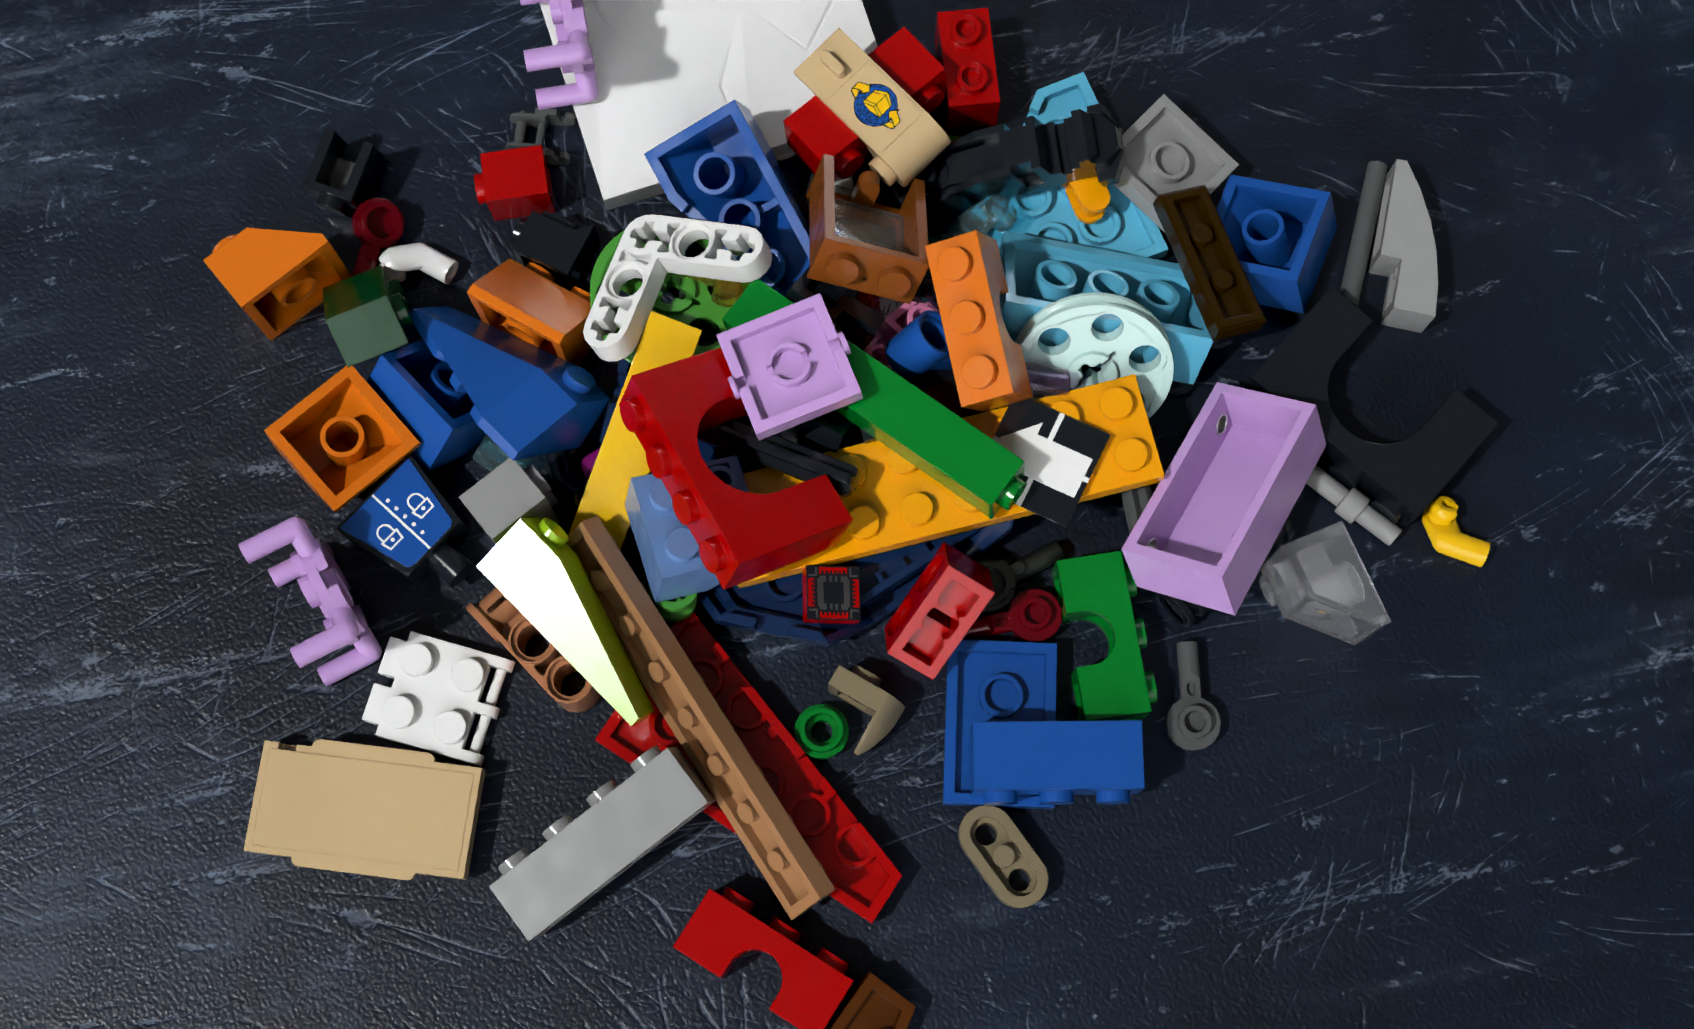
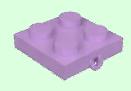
(789, 366)

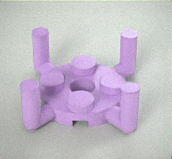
(571, 53)
(322, 587)

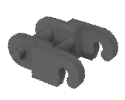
(540, 119)

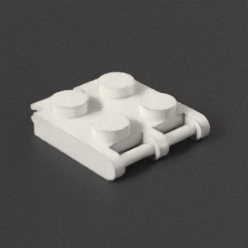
(436, 696)

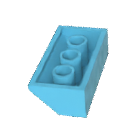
(1049, 270)

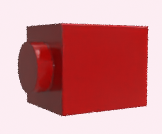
(515, 182)

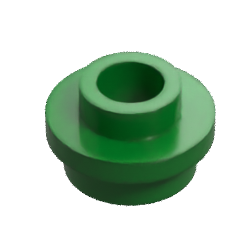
(821, 714)

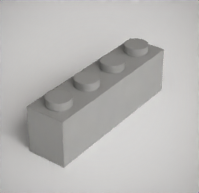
(602, 841)

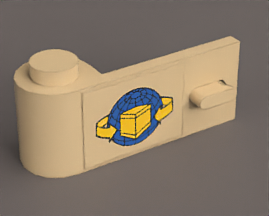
(874, 108)

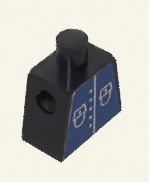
(410, 527)

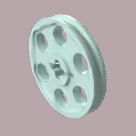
(1109, 349)

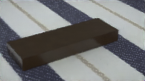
(1209, 262)

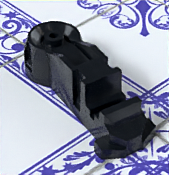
(1020, 161)

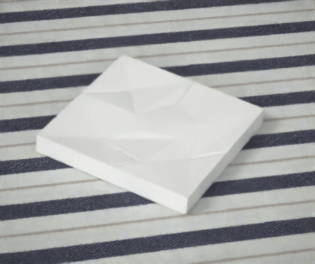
(683, 59)

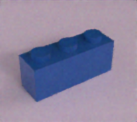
(1056, 760)

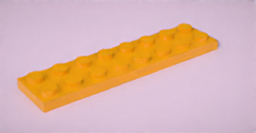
(905, 506)

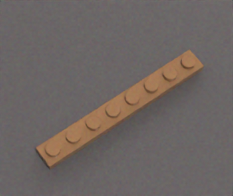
(701, 725)

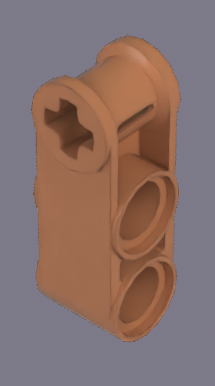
(514, 630)

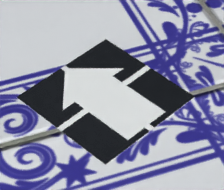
(1056, 454)

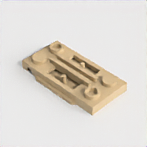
(365, 810)

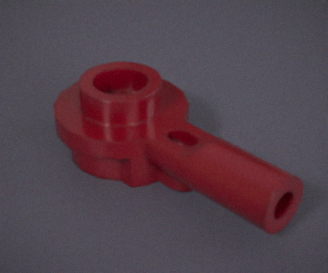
(377, 226)
(1031, 617)

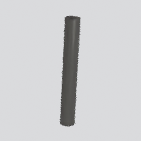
(1363, 231)

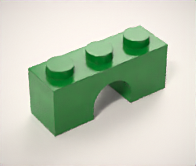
(1100, 592)

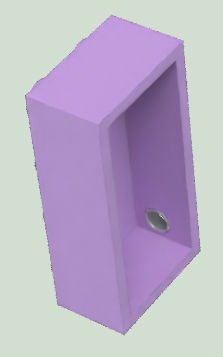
(1225, 497)

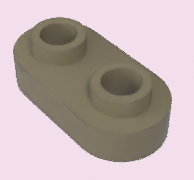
(1003, 856)

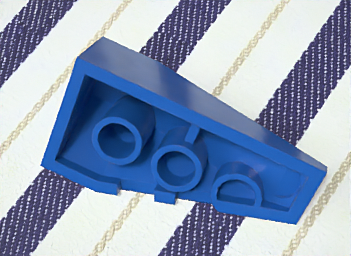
(730, 176)
(519, 392)

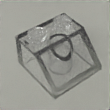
(1325, 586)

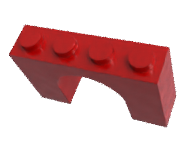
(735, 530)

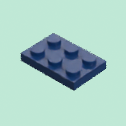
(993, 684)

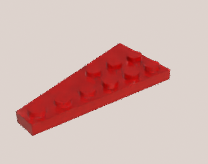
(834, 835)

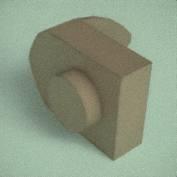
(862, 691)

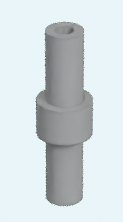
(1353, 506)

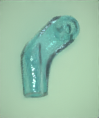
(983, 216)

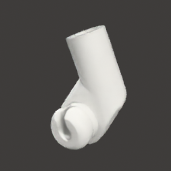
(420, 257)

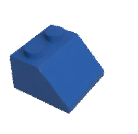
(1278, 237)
(422, 397)

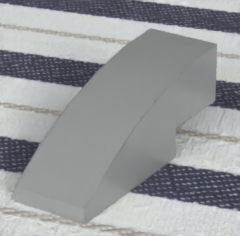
(1405, 252)

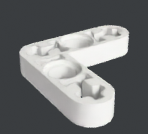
(655, 262)

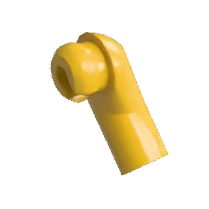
(1445, 534)

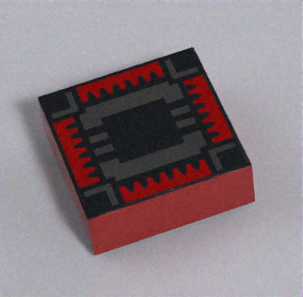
(831, 594)

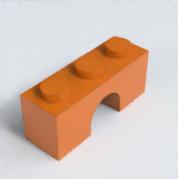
(968, 290)

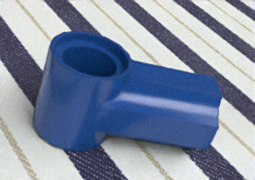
(919, 347)

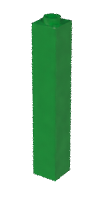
(912, 422)

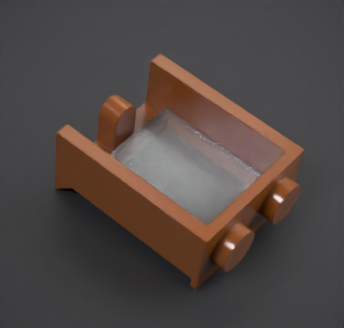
(866, 242)

